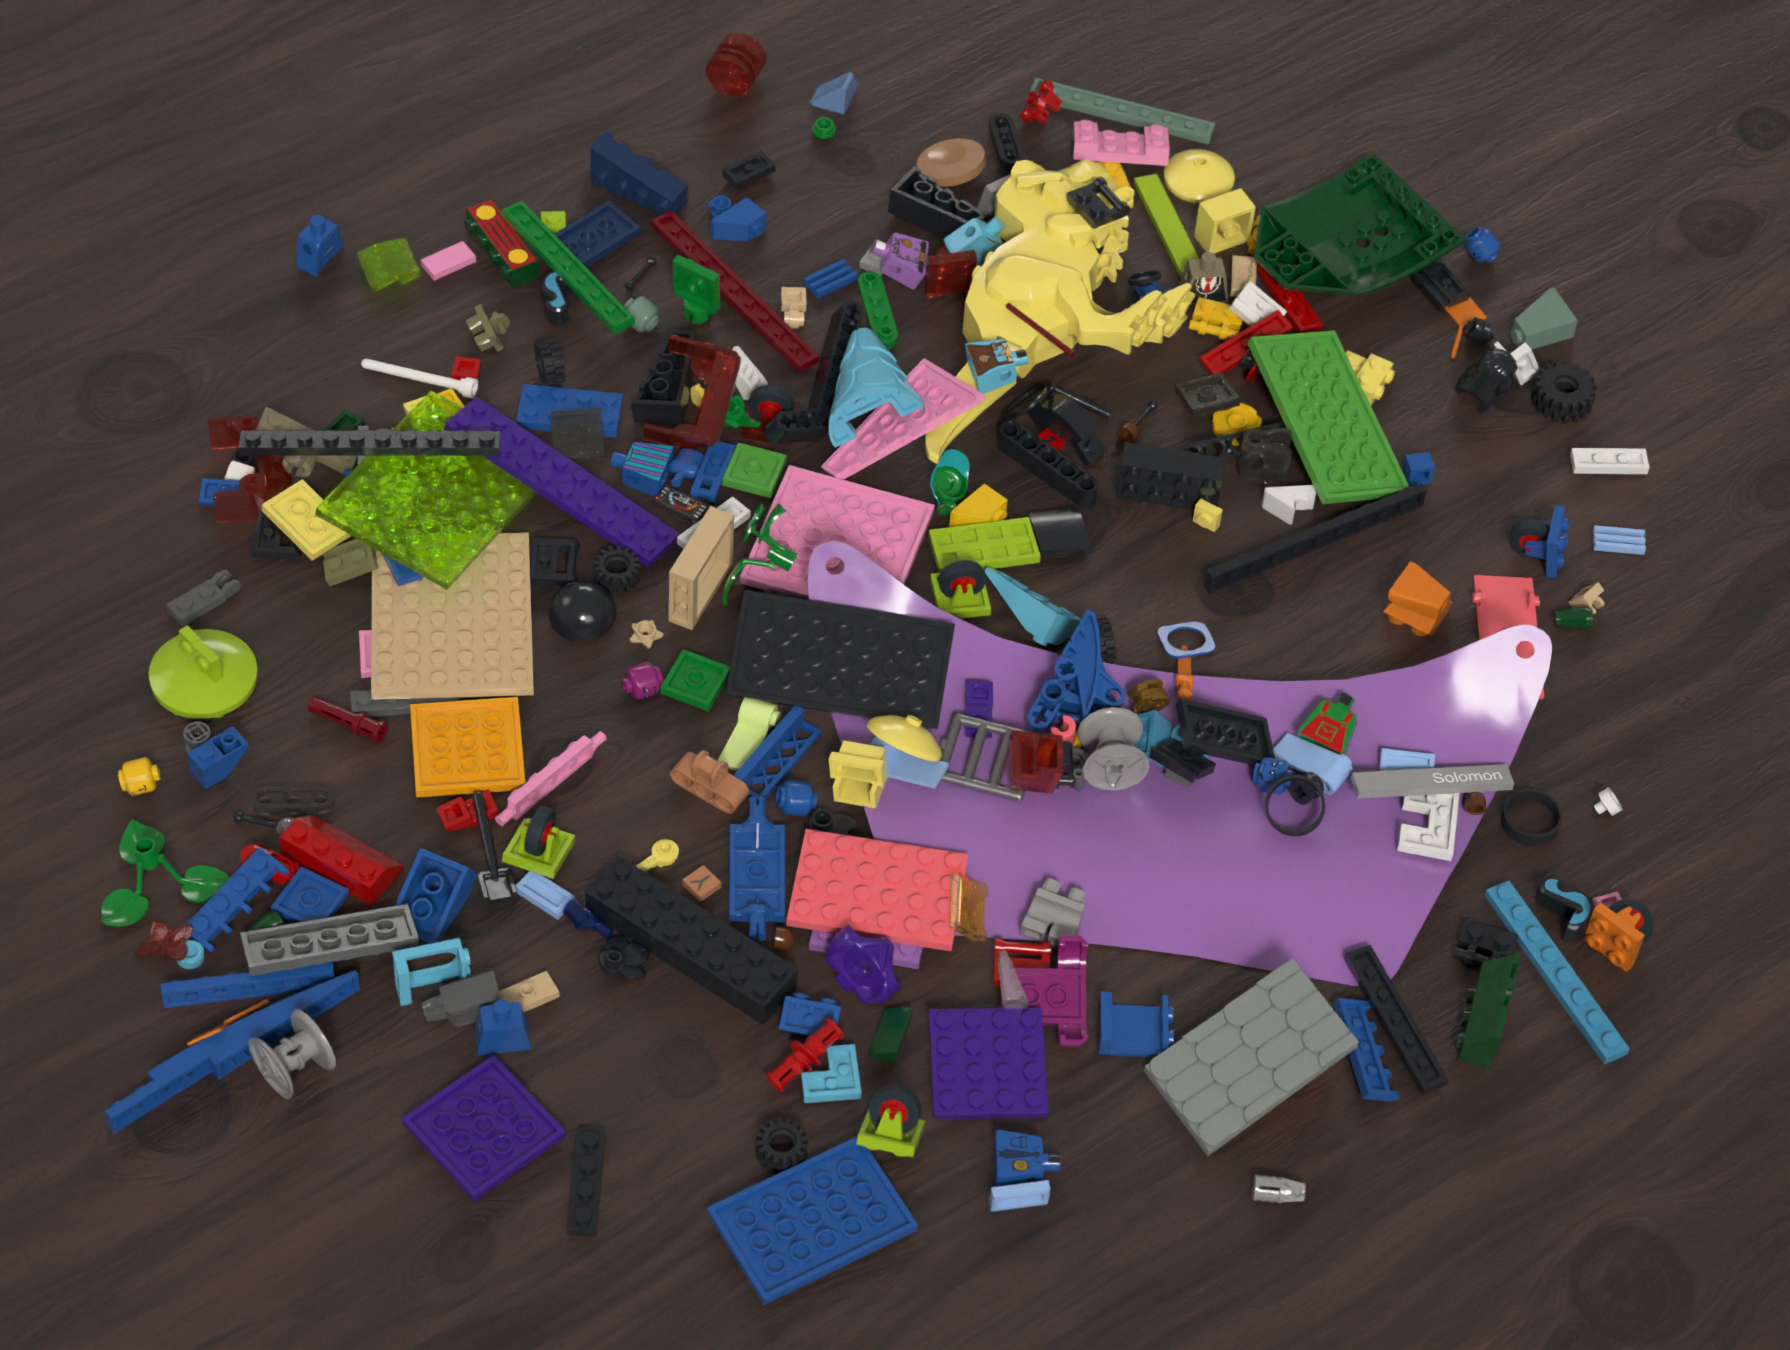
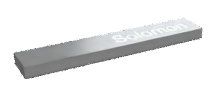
(1432, 781)

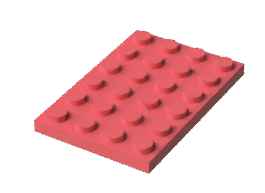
(875, 889)

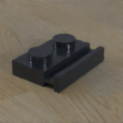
(1441, 286)
(1182, 762)

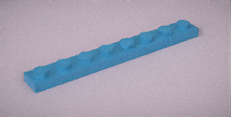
(1557, 972)

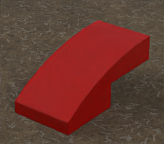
(461, 814)

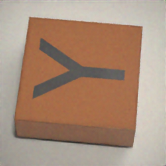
(701, 883)

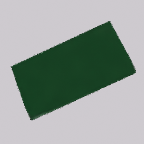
(891, 1034)

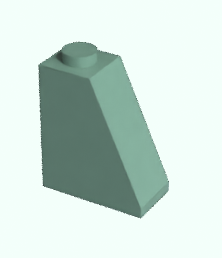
(1544, 322)

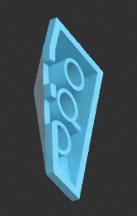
(1034, 611)

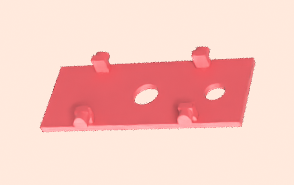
(1503, 604)

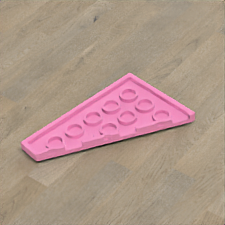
(887, 431)

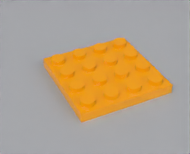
(467, 746)

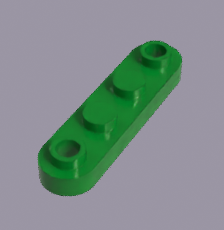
(877, 308)

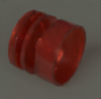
(736, 64)

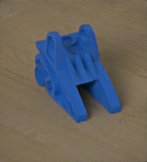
(1084, 673)

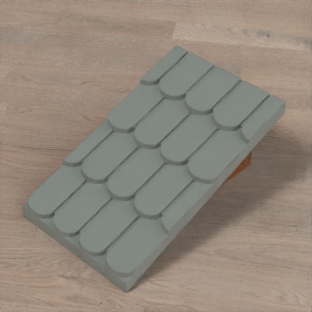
(1250, 1056)

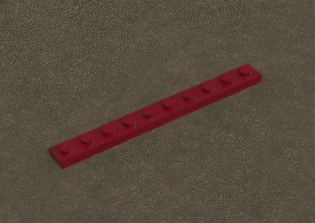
(737, 293)

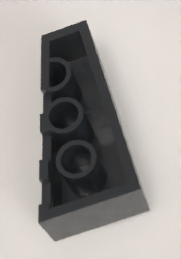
(929, 206)
(667, 389)

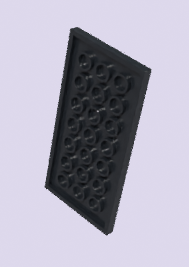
(839, 658)

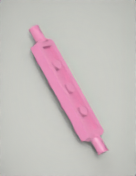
(550, 777)

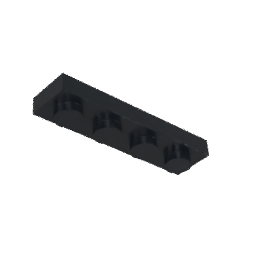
(586, 1182)

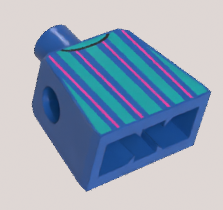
(645, 466)

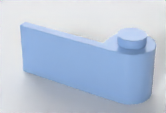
(1308, 757)
(911, 768)

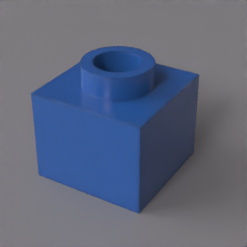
(1418, 468)

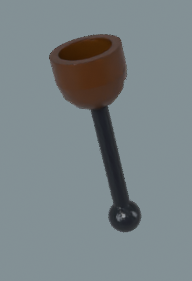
(1129, 431)

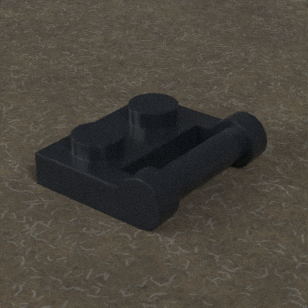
(1092, 208)
(268, 541)
(545, 561)

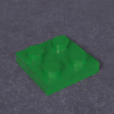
(695, 680)

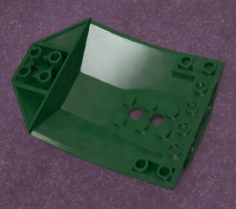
(1314, 234)

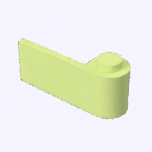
(753, 726)

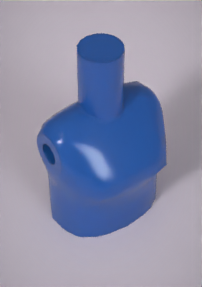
(685, 466)

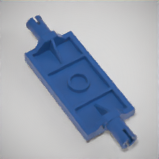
(757, 871)

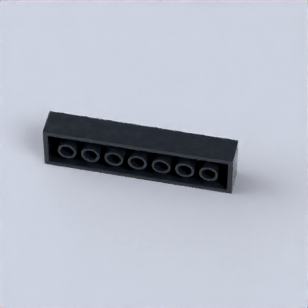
(691, 940)

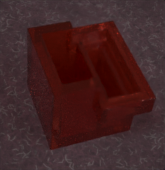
(1035, 761)

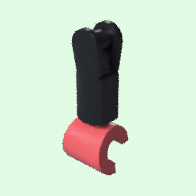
(1069, 736)

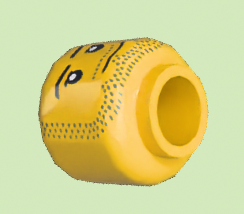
(139, 776)

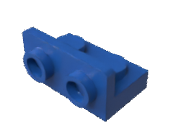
(807, 1016)

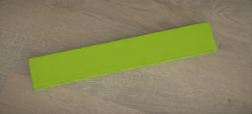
(1165, 221)

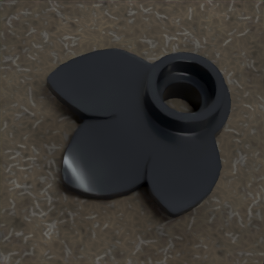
(835, 823)
(623, 958)

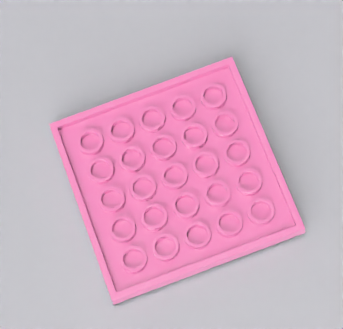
(832, 509)

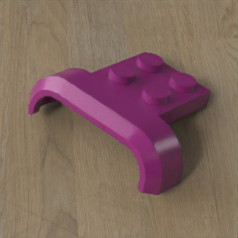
(1061, 991)

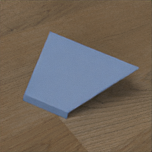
(836, 94)

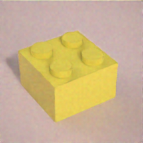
(1224, 221)

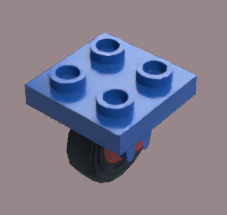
(1543, 540)

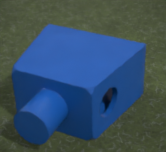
(501, 1028)

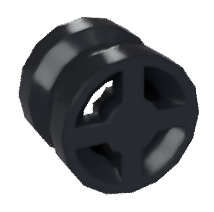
(1303, 792)

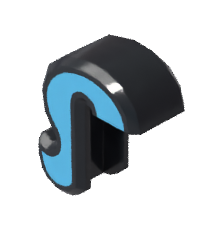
(554, 298)
(1567, 903)

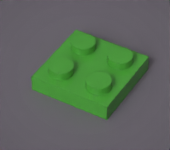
(754, 470)

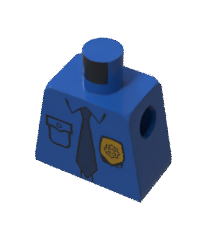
(1021, 1158)

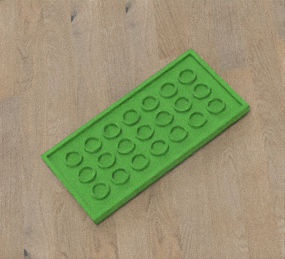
(1328, 416)

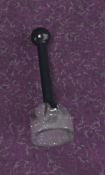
(281, 826)

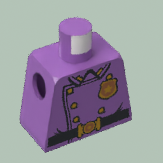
(902, 258)

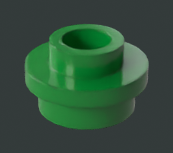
(823, 128)

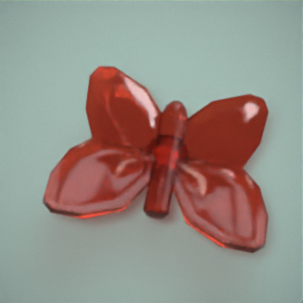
(167, 941)

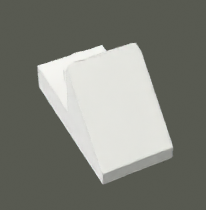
(1285, 500)

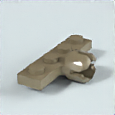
(272, 421)

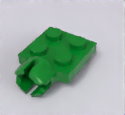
(697, 288)

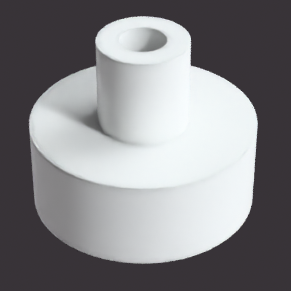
(1608, 802)

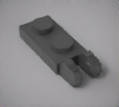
(203, 598)

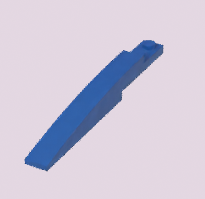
(227, 1049)

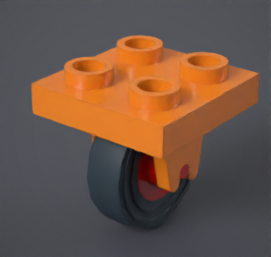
(1620, 931)

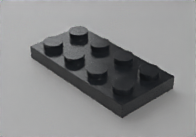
(1224, 732)

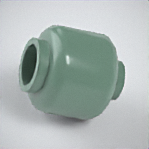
(644, 313)

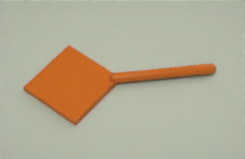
(1461, 315)
(230, 1020)

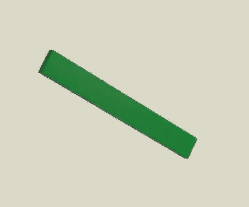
(568, 267)

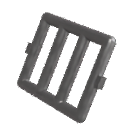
(967, 781)

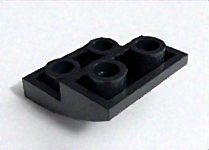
(1059, 531)

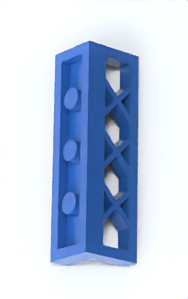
(771, 747)

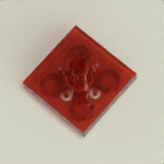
(949, 272)

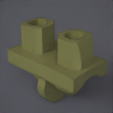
(496, 323)

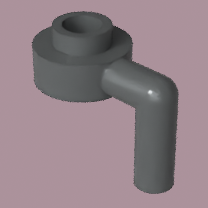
(1079, 757)

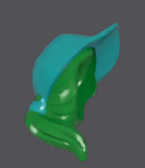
(949, 480)

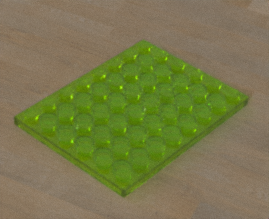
(427, 509)

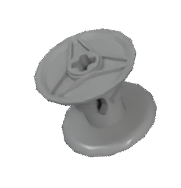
(1111, 738)
(292, 1053)

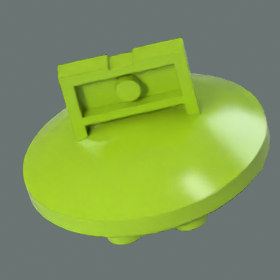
(203, 673)

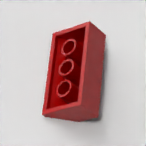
(339, 857)

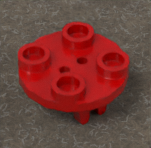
(1039, 101)

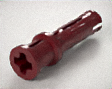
(358, 723)

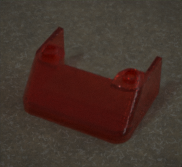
(720, 370)
(253, 488)

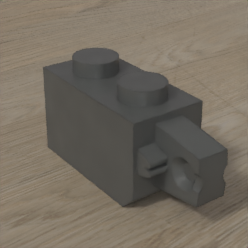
(463, 998)

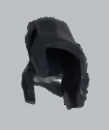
(1485, 374)

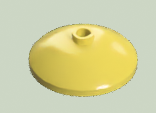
(1198, 175)
(906, 736)

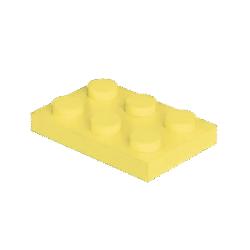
(295, 515)

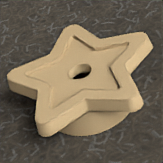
(645, 627)

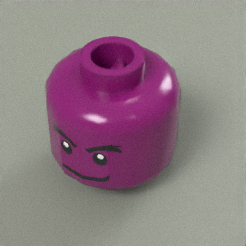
(642, 680)

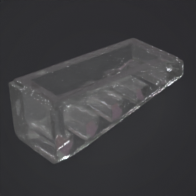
(1011, 988)

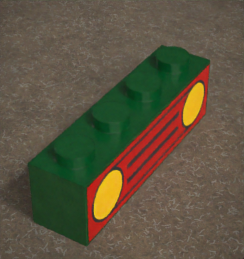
(501, 243)

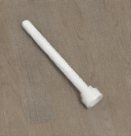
(467, 387)

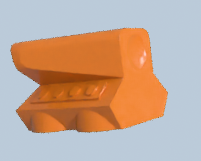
(1418, 601)

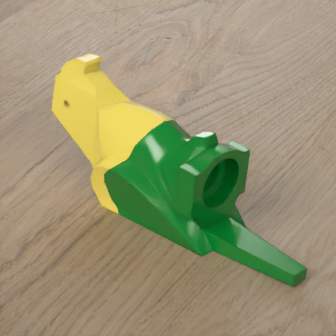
(736, 414)

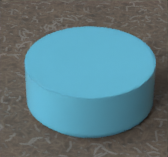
(194, 957)

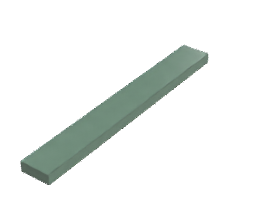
(1131, 112)

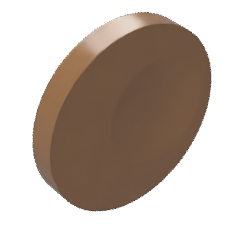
(952, 161)

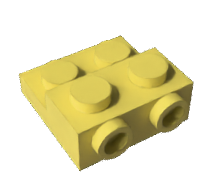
(1372, 374)

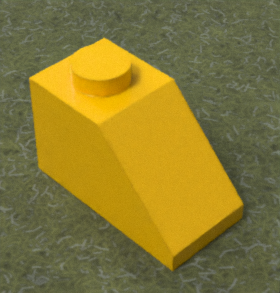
(980, 507)

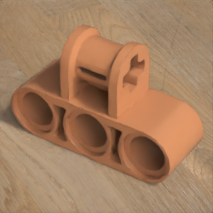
(710, 781)

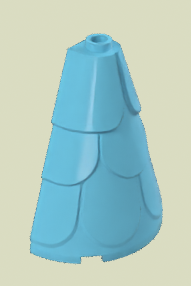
(866, 382)

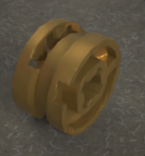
(1149, 696)

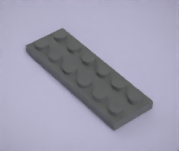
(329, 939)

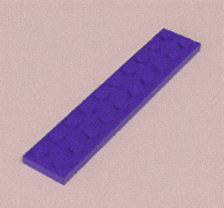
(568, 484)

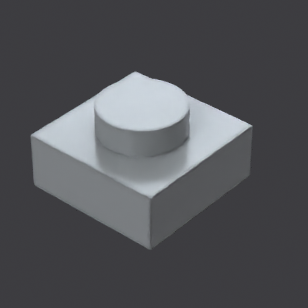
(871, 262)

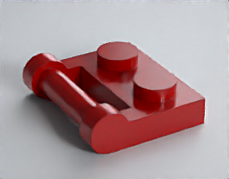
(1022, 948)

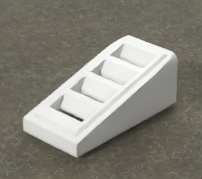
(749, 376)

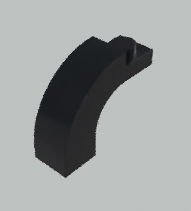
(1073, 421)

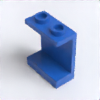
(1133, 1029)

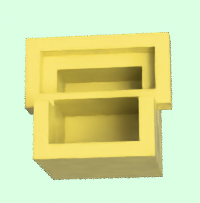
(858, 773)

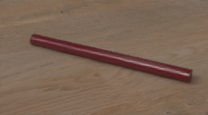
(1042, 331)

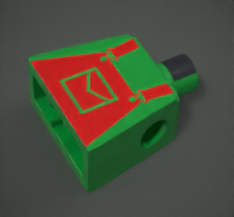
(1331, 725)

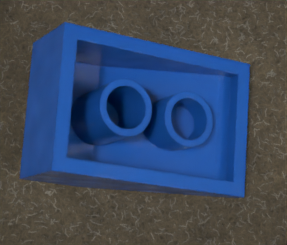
(435, 893)

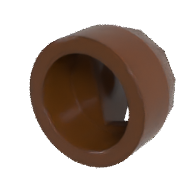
(1475, 803)
(783, 939)

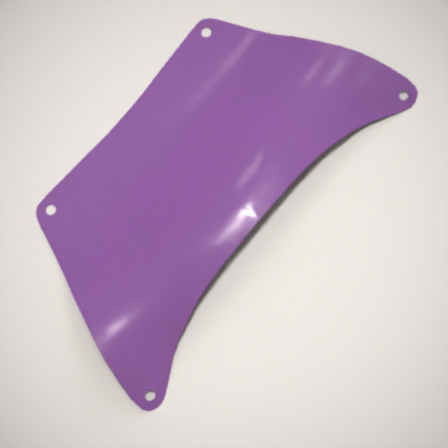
(1201, 861)

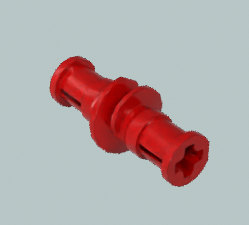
(803, 1055)

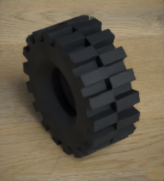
(1561, 404)

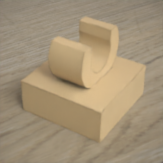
(1588, 596)

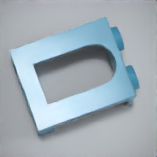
(406, 980)

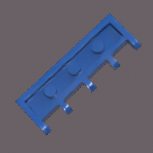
(234, 897)
(1366, 1057)

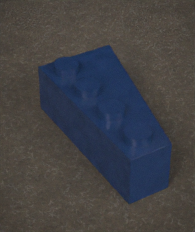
(635, 177)

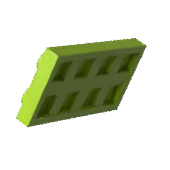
(988, 543)

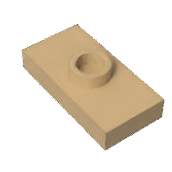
(1242, 272)
(532, 991)

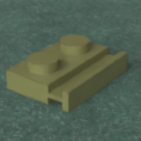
(348, 561)

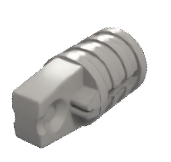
(1286, 1190)

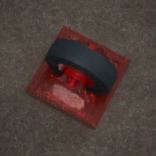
(763, 406)

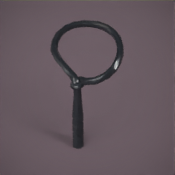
(1047, 388)

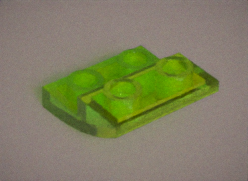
(388, 263)

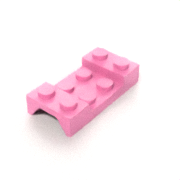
(1127, 147)

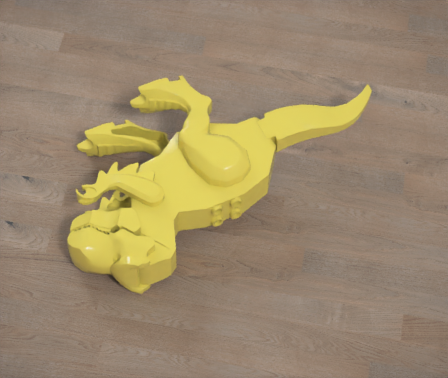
(1050, 277)

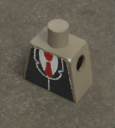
(1206, 277)

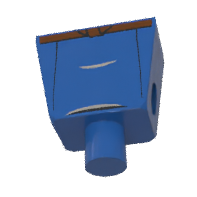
(318, 245)

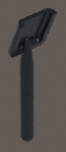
(495, 883)

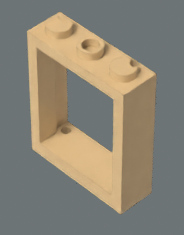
(701, 567)

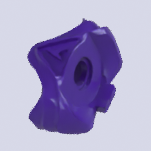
(863, 965)

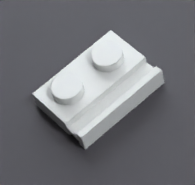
(1254, 304)

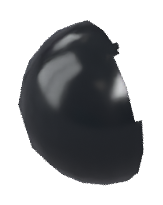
(582, 611)

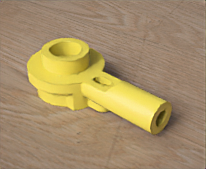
(663, 854)

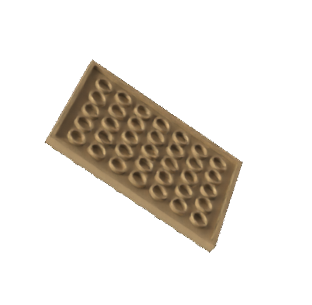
(459, 638)

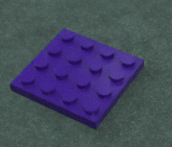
(988, 1063)
(483, 1128)

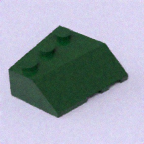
(1487, 1011)

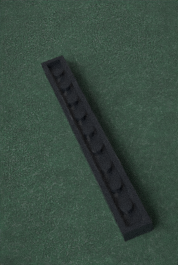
(370, 443)
(1314, 538)

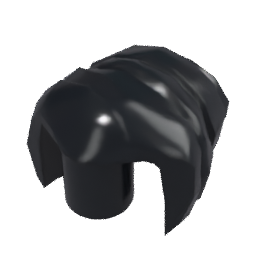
(1478, 330)

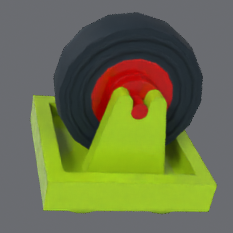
(961, 590)
(539, 844)
(892, 1121)

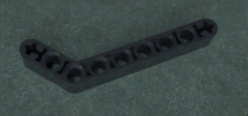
(813, 422)

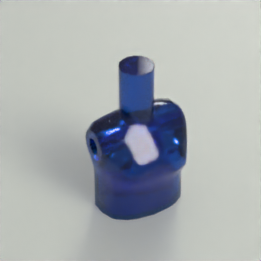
(585, 919)

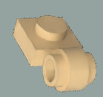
(794, 305)

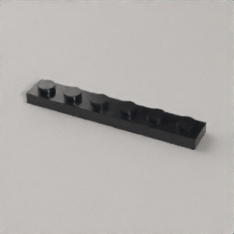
(1396, 1019)

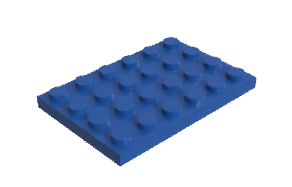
(811, 1220)

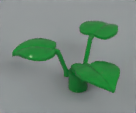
(778, 553)
(143, 846)

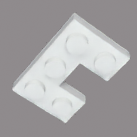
(1439, 836)

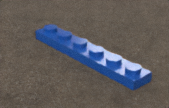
(243, 986)

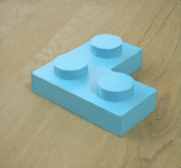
(837, 1083)

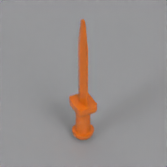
(1184, 680)

